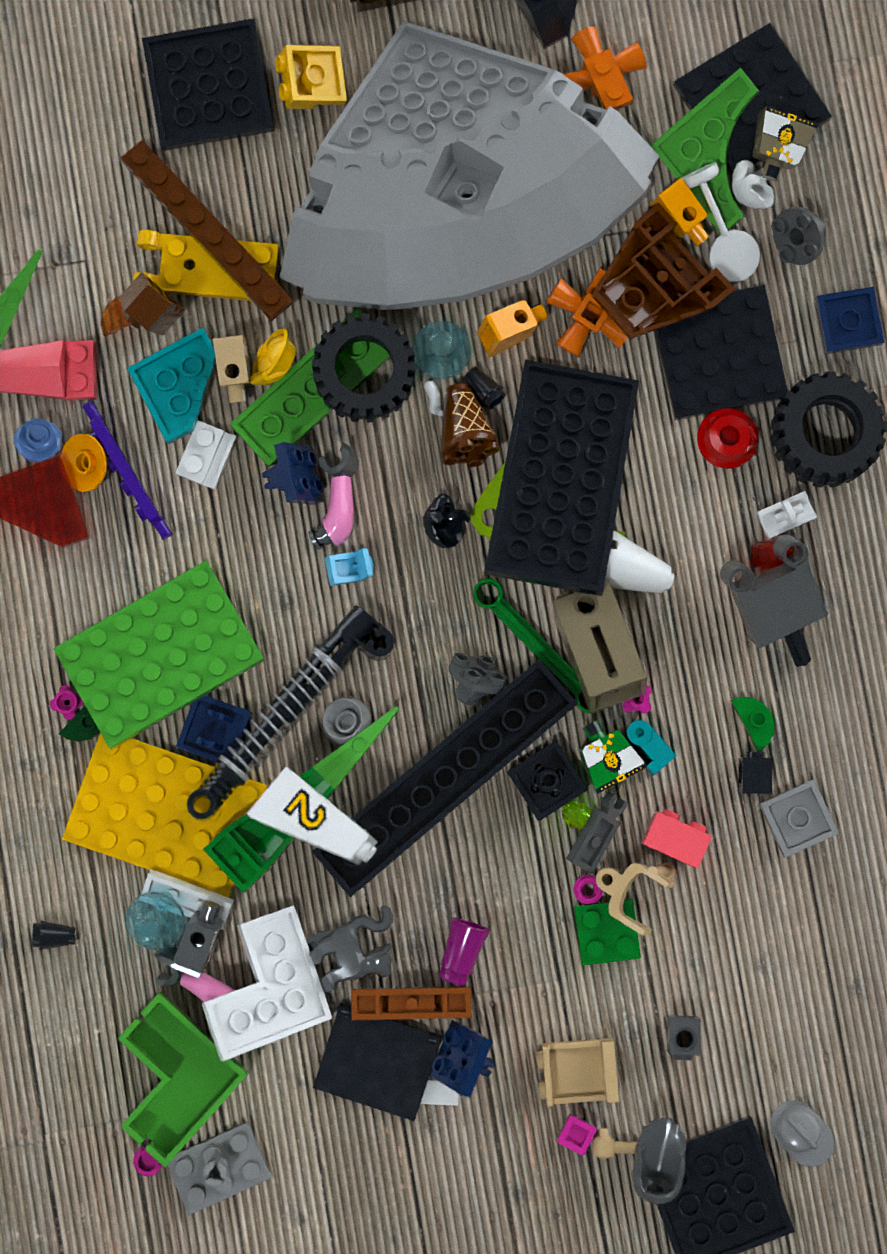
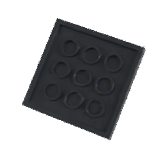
(774, 74)
(208, 84)
(723, 357)
(726, 1195)

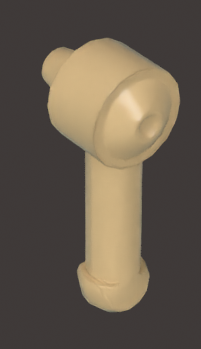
(605, 1146)

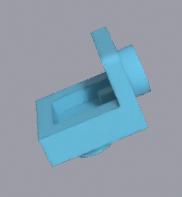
(349, 567)

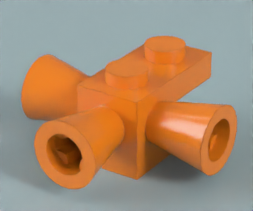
(603, 71)
(586, 316)

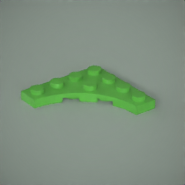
(704, 139)

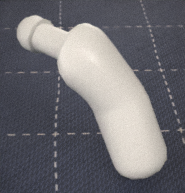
(434, 396)

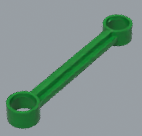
(532, 640)

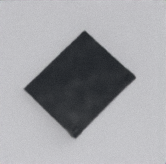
(377, 1063)

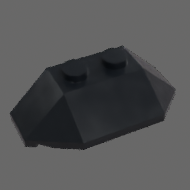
(548, 18)

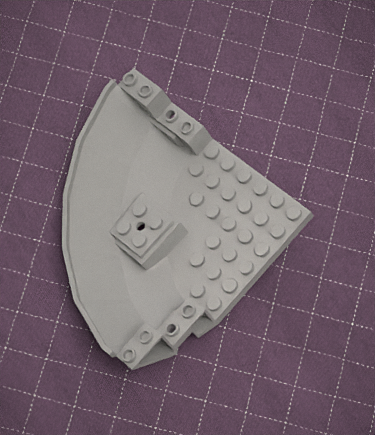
(447, 124)

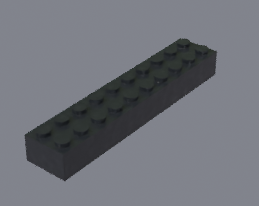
(453, 772)

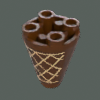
(465, 429)

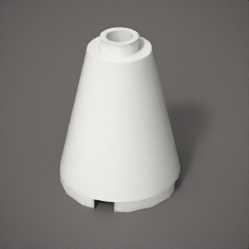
(636, 568)

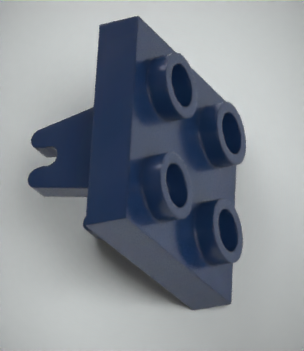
(295, 474)
(212, 728)

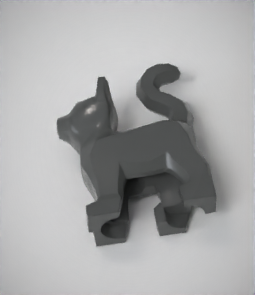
(347, 950)

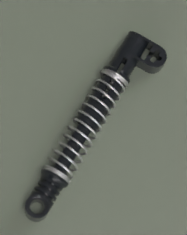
(290, 704)

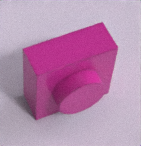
(576, 1134)

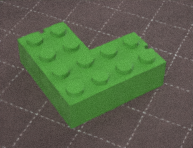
(190, 1076)

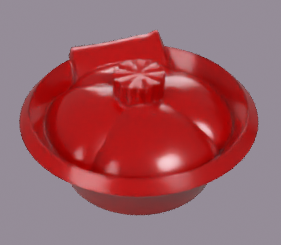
(728, 438)

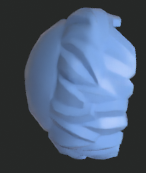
(38, 440)

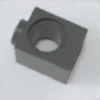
(678, 1023)

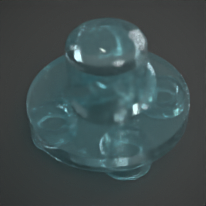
(441, 350)
(155, 920)

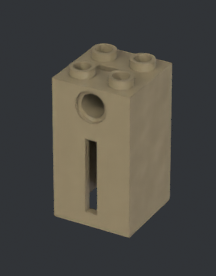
(598, 647)

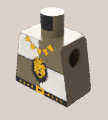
(781, 140)

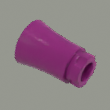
(462, 950)

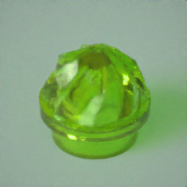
(576, 814)

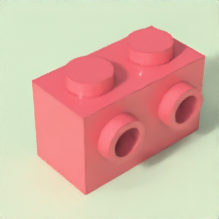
(676, 838)

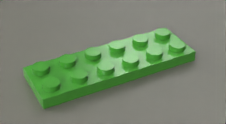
(293, 404)

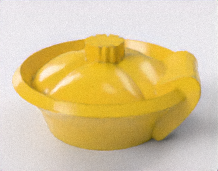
(273, 359)

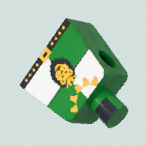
(608, 757)

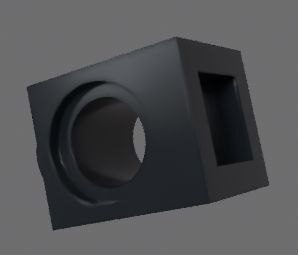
(755, 774)

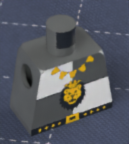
(199, 940)

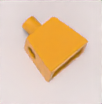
(678, 201)
(509, 326)

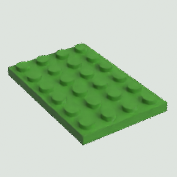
(158, 654)

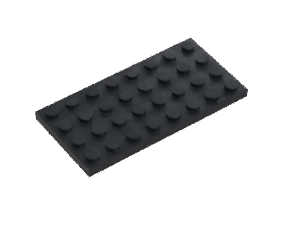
(562, 478)

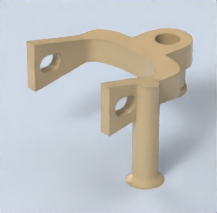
(622, 882)

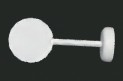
(733, 251)

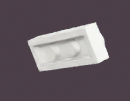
(186, 894)

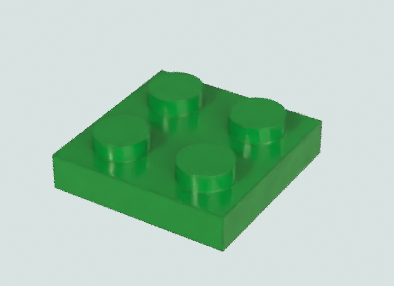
(604, 937)

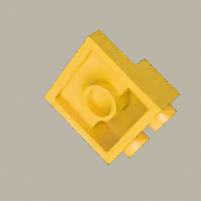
(311, 76)

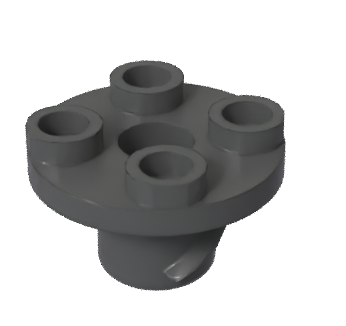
(798, 235)
(475, 678)

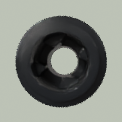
(485, 389)
(52, 935)

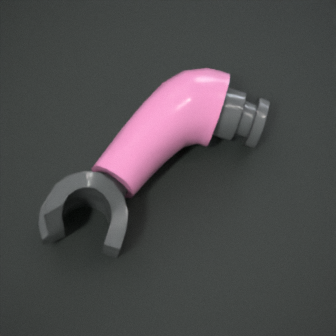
(340, 515)
(204, 987)

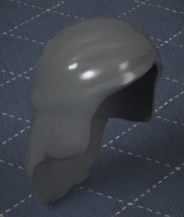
(659, 1161)

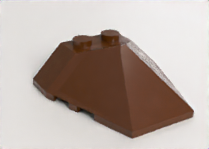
(657, 279)

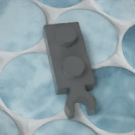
(597, 833)

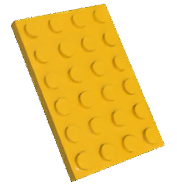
(138, 812)

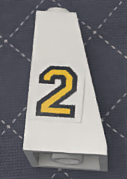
(306, 815)

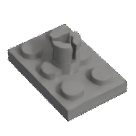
(218, 1168)

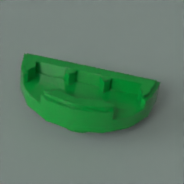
(755, 719)

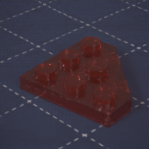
(43, 503)

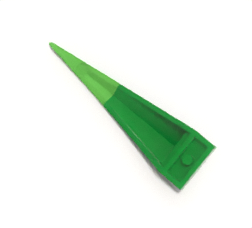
(251, 849)

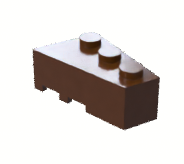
(149, 306)

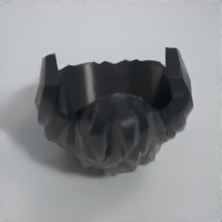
(444, 522)

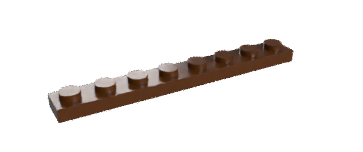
(207, 230)

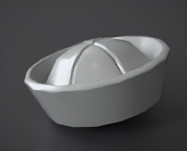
(356, 721)

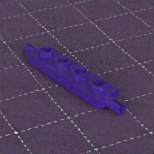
(130, 482)

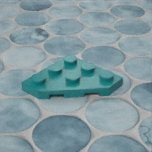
(176, 383)

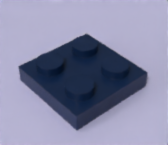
(849, 320)

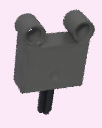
(779, 599)

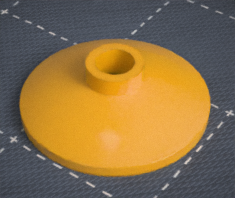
(84, 462)

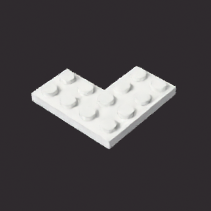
(285, 990)

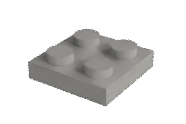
(798, 818)

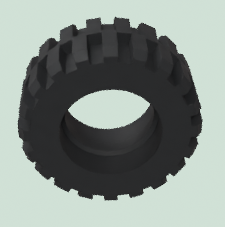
(850, 399)

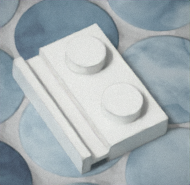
(206, 455)

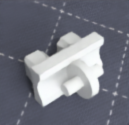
(786, 515)

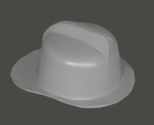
(802, 1133)

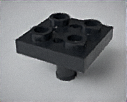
(547, 780)

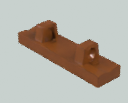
(411, 1003)

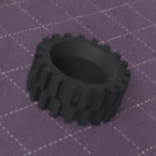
(364, 405)

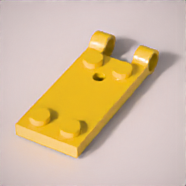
(207, 277)

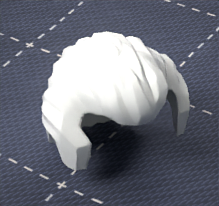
(751, 187)

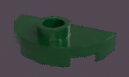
(80, 727)

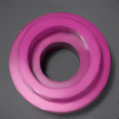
(578, 890)

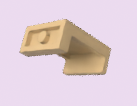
(578, 1071)

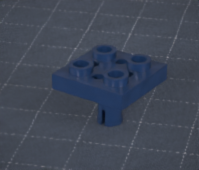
(462, 1059)

